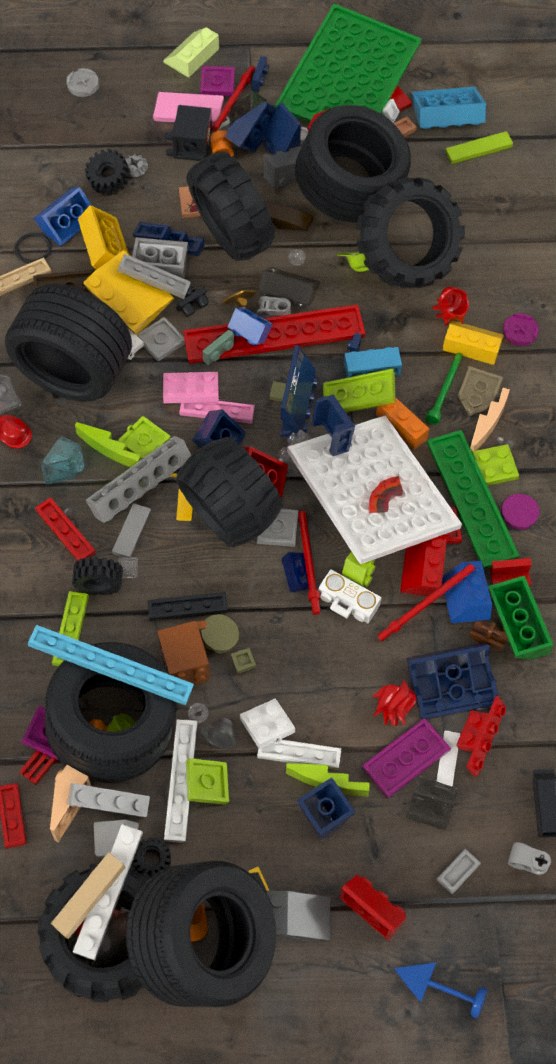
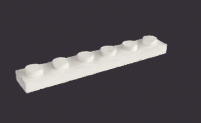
(177, 802)
(99, 917)

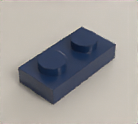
(259, 75)

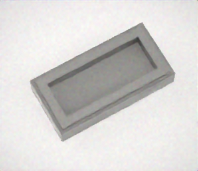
(458, 871)

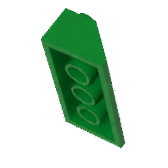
(521, 618)

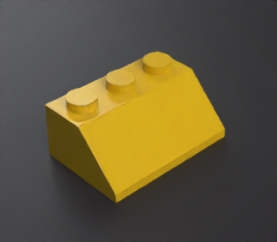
(472, 342)

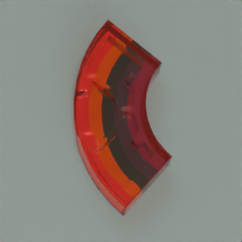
(383, 494)

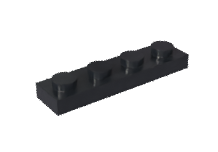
(187, 606)

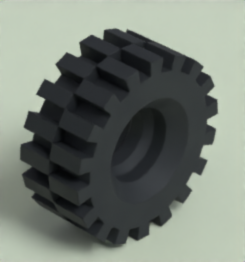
(103, 162)
(97, 575)

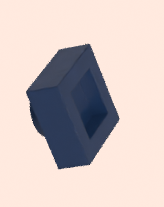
(354, 344)

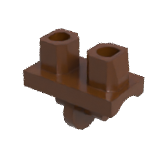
(489, 634)

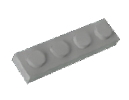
(154, 276)
(108, 800)

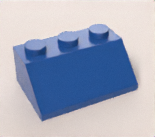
(61, 217)
(470, 597)

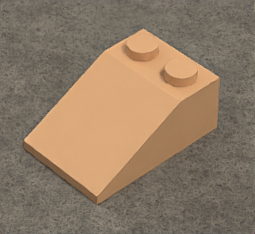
(62, 813)

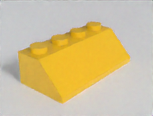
(101, 235)

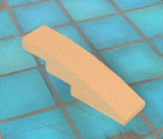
(487, 423)

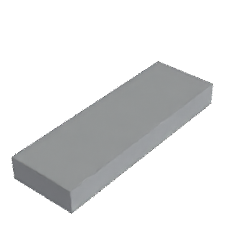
(131, 531)

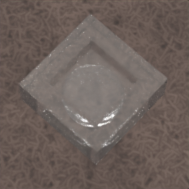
(130, 566)

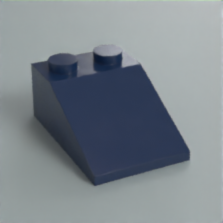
(251, 128)
(283, 131)

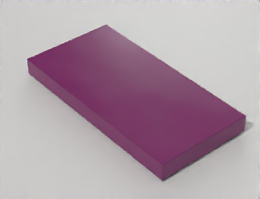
(406, 758)

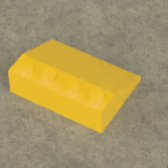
(130, 298)

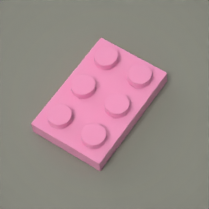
(190, 387)

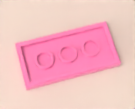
(168, 103)

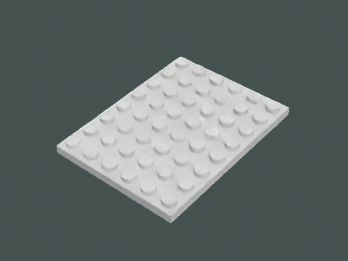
(347, 480)

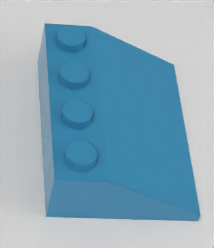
(448, 107)

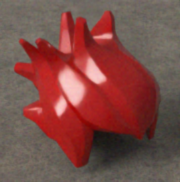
(452, 304)
(395, 702)

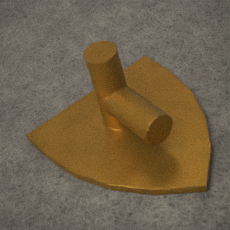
(240, 297)

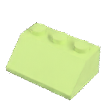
(193, 51)

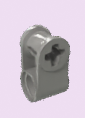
(273, 307)
(527, 858)

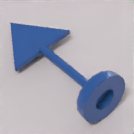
(418, 978)

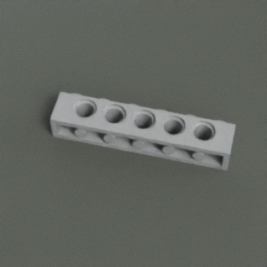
(130, 479)

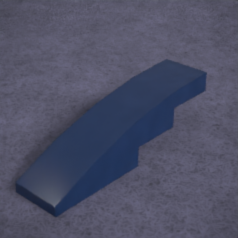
(163, 232)

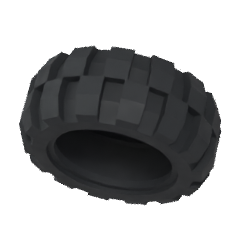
(230, 206)
(446, 232)
(73, 975)

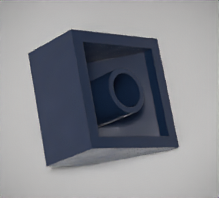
(217, 426)
(326, 808)

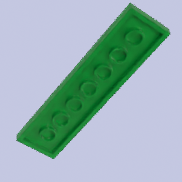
(472, 499)

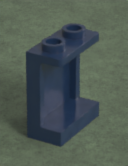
(336, 422)

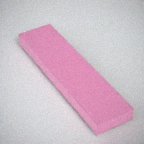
(237, 411)

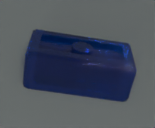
(295, 571)

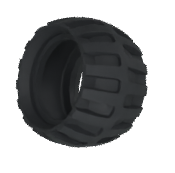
(229, 491)

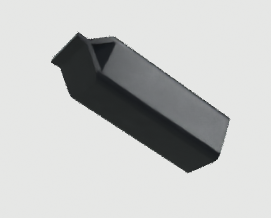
(545, 801)

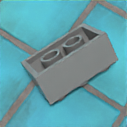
(163, 254)

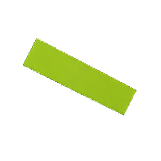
(102, 442)
(317, 774)

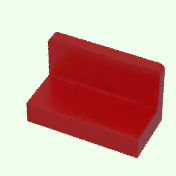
(510, 569)

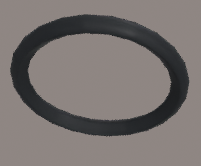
(29, 235)

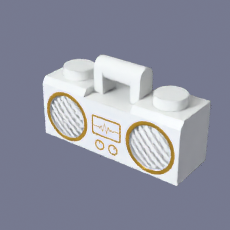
(349, 595)

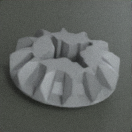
(141, 164)

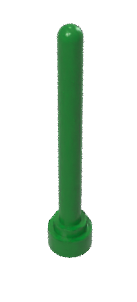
(434, 414)

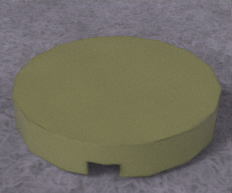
(220, 633)

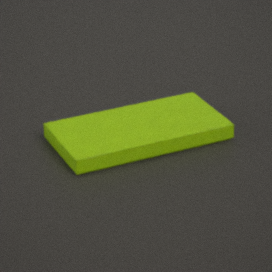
(363, 390)

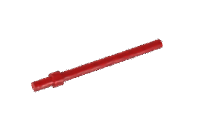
(245, 79)
(313, 594)
(395, 625)

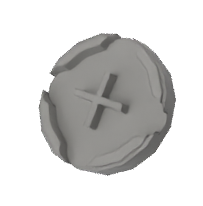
(83, 82)

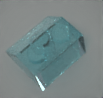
(62, 461)

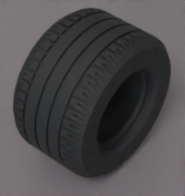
(353, 134)
(68, 342)
(101, 753)
(162, 943)

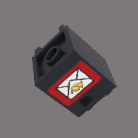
(190, 133)

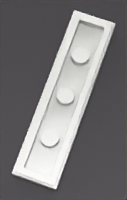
(301, 753)

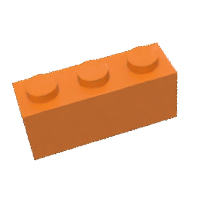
(407, 425)

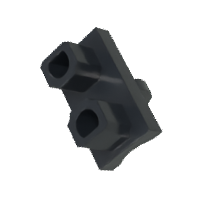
(186, 304)

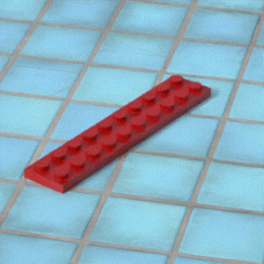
(286, 332)

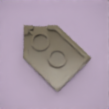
(479, 390)

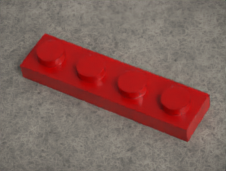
(65, 530)

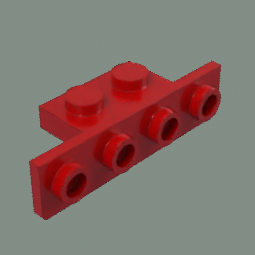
(479, 734)

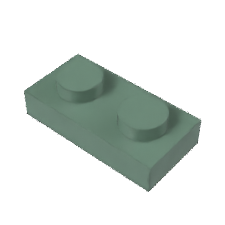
(218, 347)

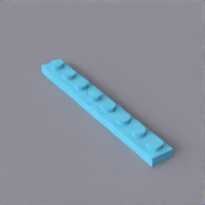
(110, 665)

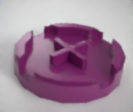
(520, 329)
(520, 511)

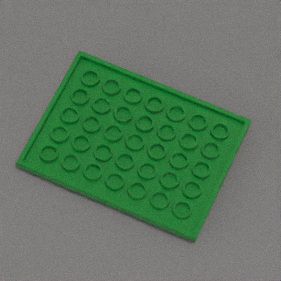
(349, 64)

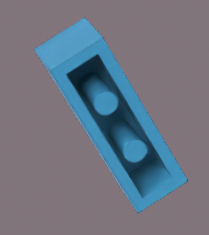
(372, 361)

